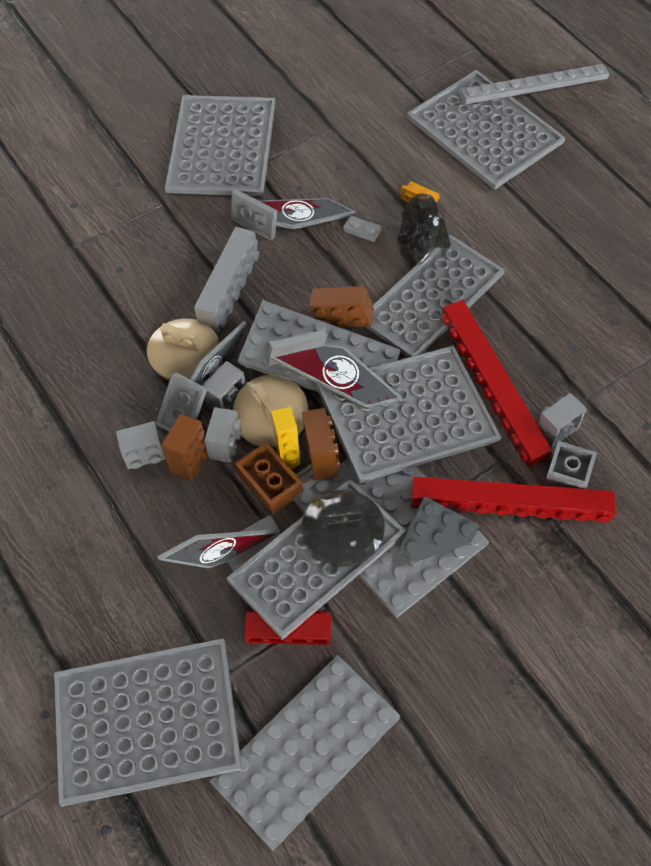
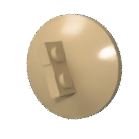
(180, 347)
(260, 398)

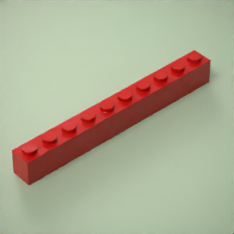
(496, 384)
(515, 499)

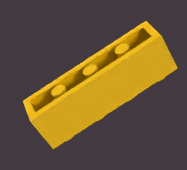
(286, 436)

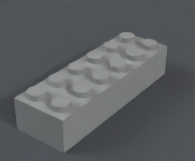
(227, 279)

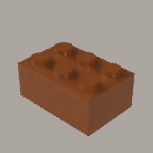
(342, 306)
(320, 444)
(185, 447)
(269, 478)

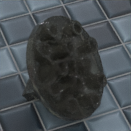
(422, 229)
(343, 528)

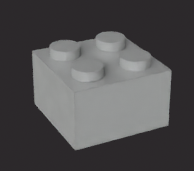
(223, 386)
(561, 419)
(223, 435)
(140, 445)
(570, 466)

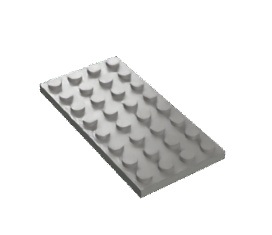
(412, 309)
(278, 323)
(290, 584)
(305, 751)

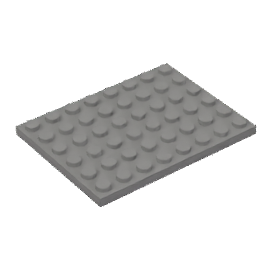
(488, 136)
(221, 145)
(433, 420)
(392, 576)
(145, 722)

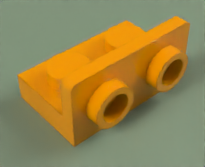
(414, 189)

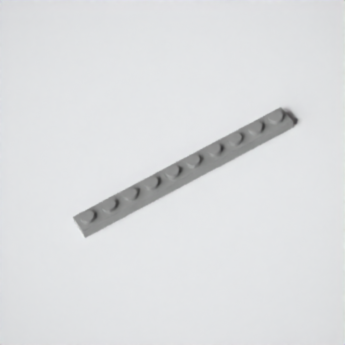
(533, 83)

